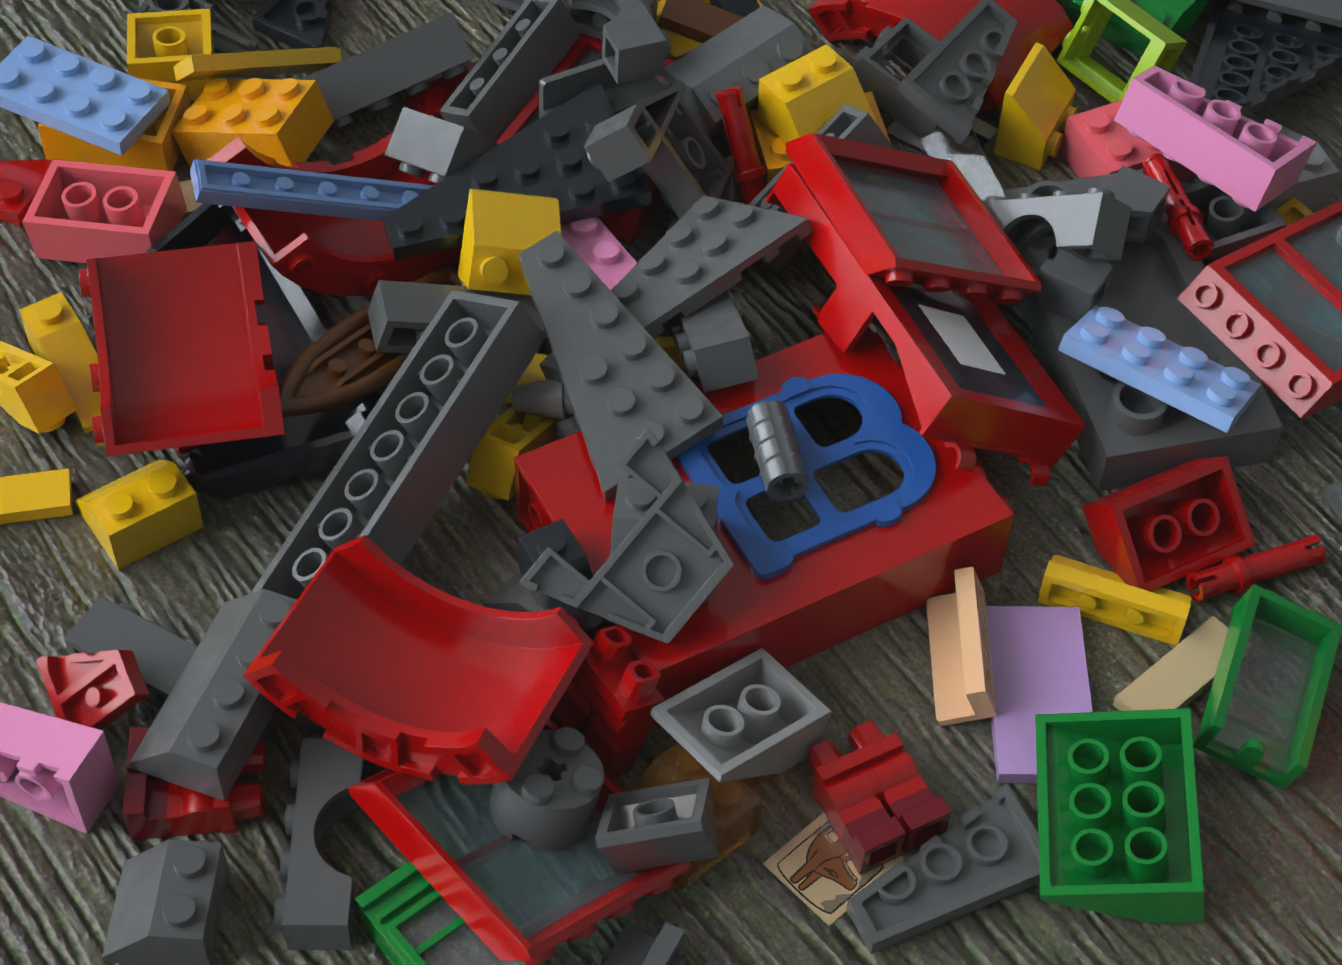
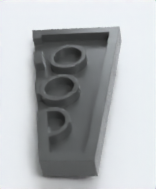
(959, 69)
(966, 868)

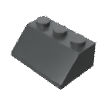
(736, 58)

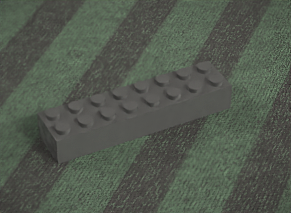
(414, 437)

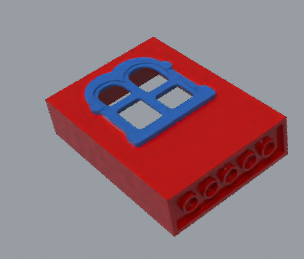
(823, 581)

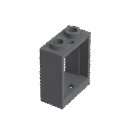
(909, 44)

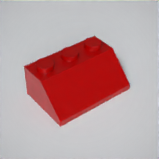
(1171, 523)

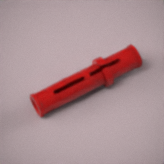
(741, 141)
(1183, 217)
(1239, 573)

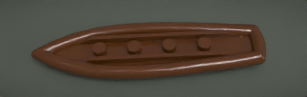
(344, 362)

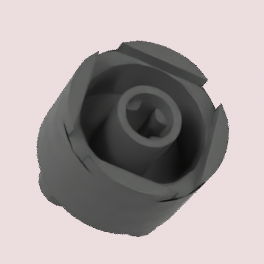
(551, 792)

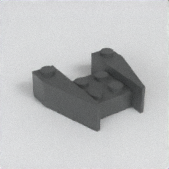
(668, 147)

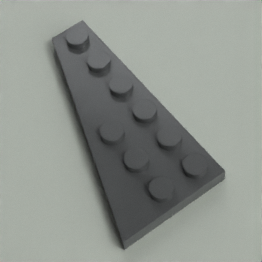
(699, 261)
(611, 365)

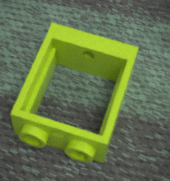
(1080, 41)

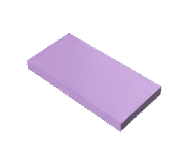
(1036, 670)

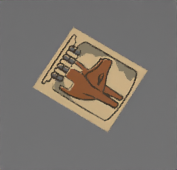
(821, 870)

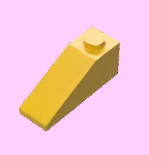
(60, 338)
(33, 390)
(507, 437)

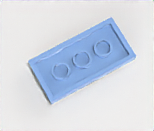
(78, 95)
(1160, 367)

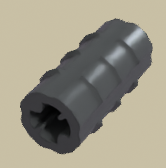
(777, 450)

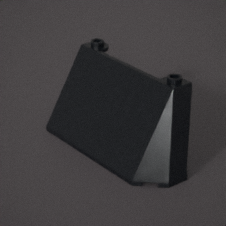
(294, 322)

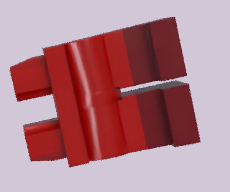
(611, 701)
(875, 797)
(165, 809)

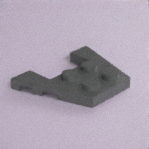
(658, 569)

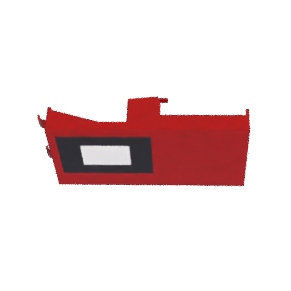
(959, 354)

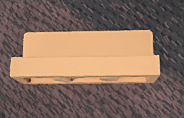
(961, 652)

